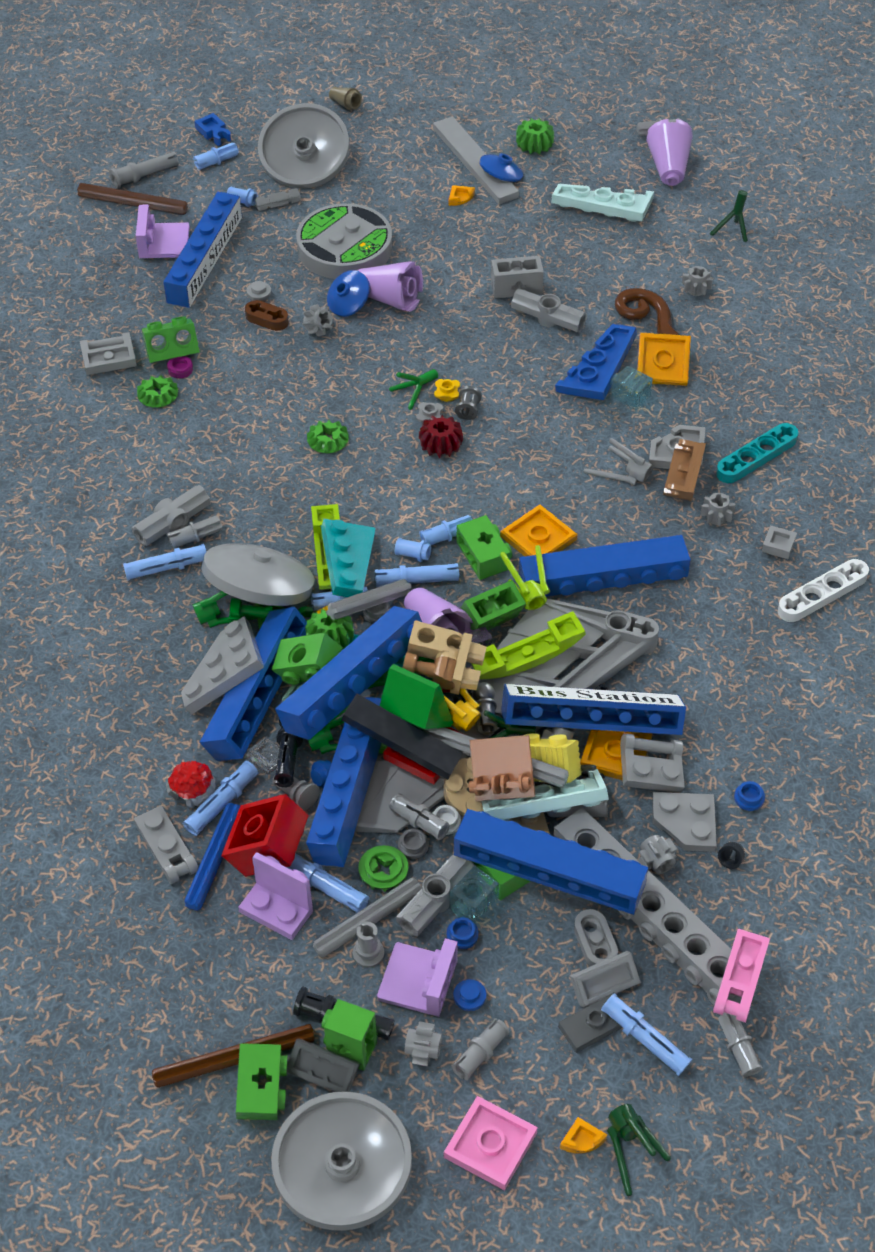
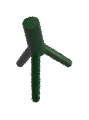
(738, 212)
(509, 729)

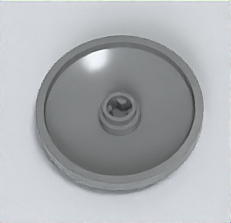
(303, 145)
(258, 574)
(341, 1161)

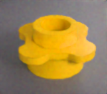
(447, 389)

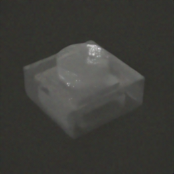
(264, 755)

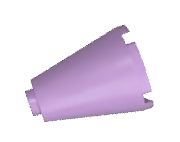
(670, 149)
(395, 284)
(437, 611)

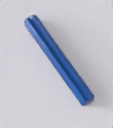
(211, 859)

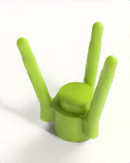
(532, 592)

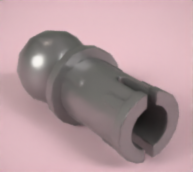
(485, 698)

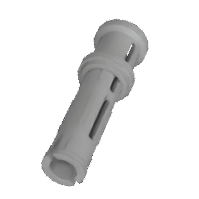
(133, 171)

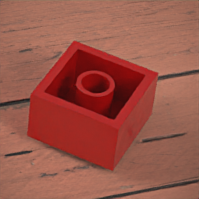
(266, 828)

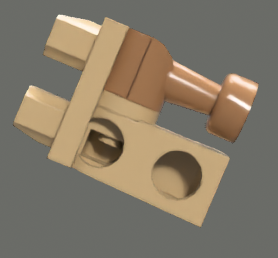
(450, 653)

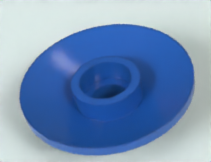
(501, 167)
(348, 293)

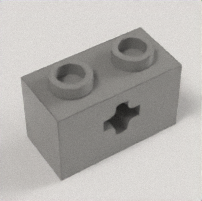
(516, 273)

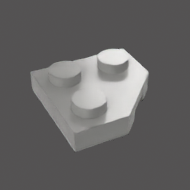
(663, 448)
(686, 819)

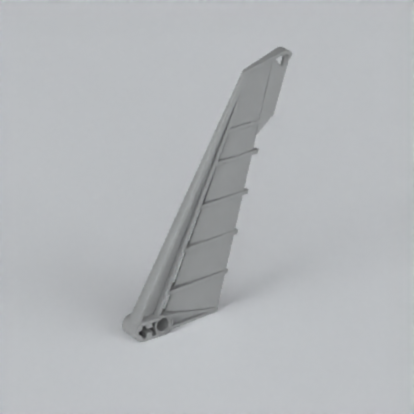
(626, 640)

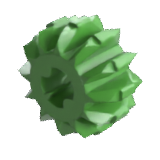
(535, 136)
(339, 630)

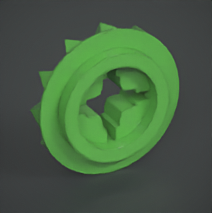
(151, 398)
(323, 443)
(387, 857)

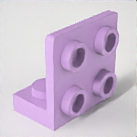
(159, 239)
(278, 898)
(419, 977)

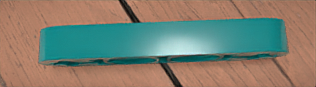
(754, 451)

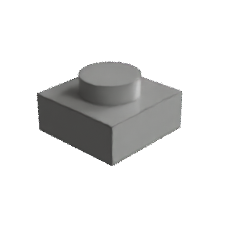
(779, 542)

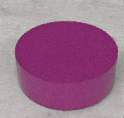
(180, 367)

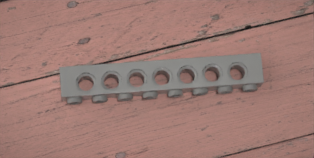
(669, 913)

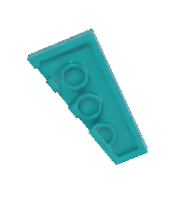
(347, 555)

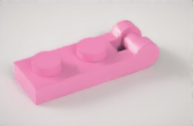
(741, 974)

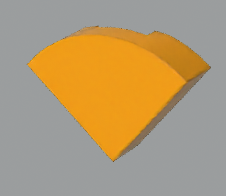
(460, 195)
(582, 1137)

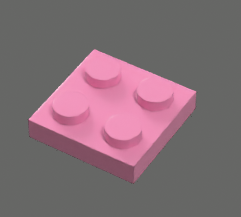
(490, 1142)

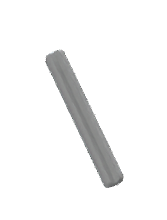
(368, 599)
(372, 913)

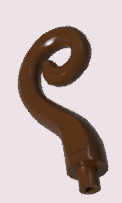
(645, 298)

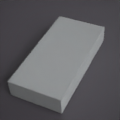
(605, 978)

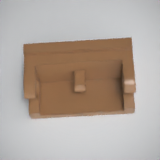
(684, 469)

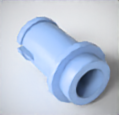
(246, 196)
(413, 549)

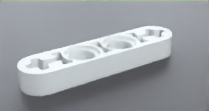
(819, 587)

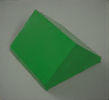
(415, 699)

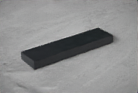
(402, 736)

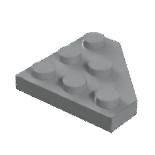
(226, 664)

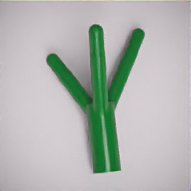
(418, 381)

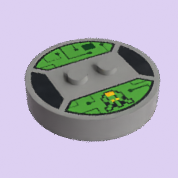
(343, 239)

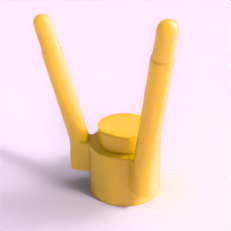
(464, 714)

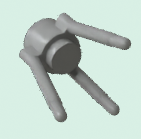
(637, 467)

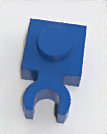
(214, 127)

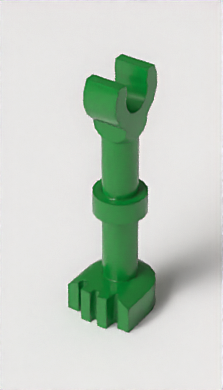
(238, 609)

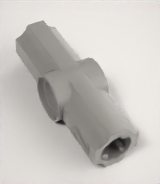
(549, 310)
(171, 515)
(424, 905)

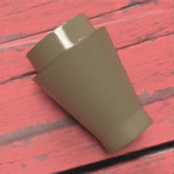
(347, 97)

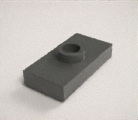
(588, 1025)
(322, 1066)

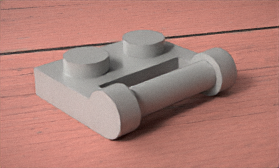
(108, 354)
(650, 771)

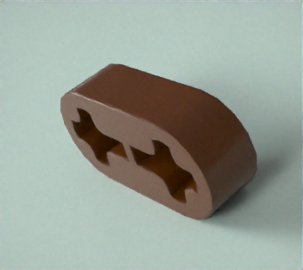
(266, 315)

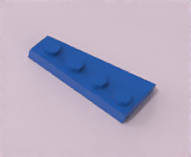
(599, 365)

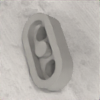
(597, 941)

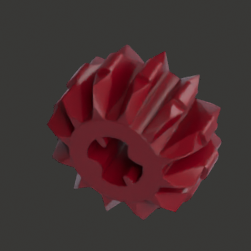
(441, 436)

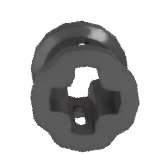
(464, 396)

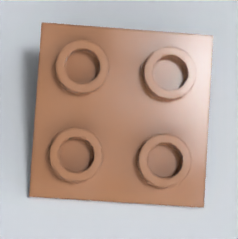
(501, 768)

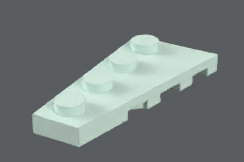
(604, 201)
(583, 792)

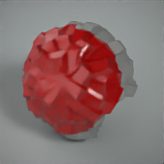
(191, 782)

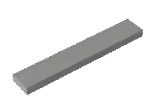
(469, 154)

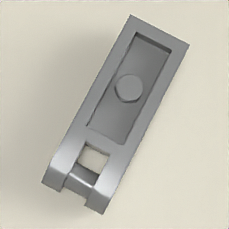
(165, 844)

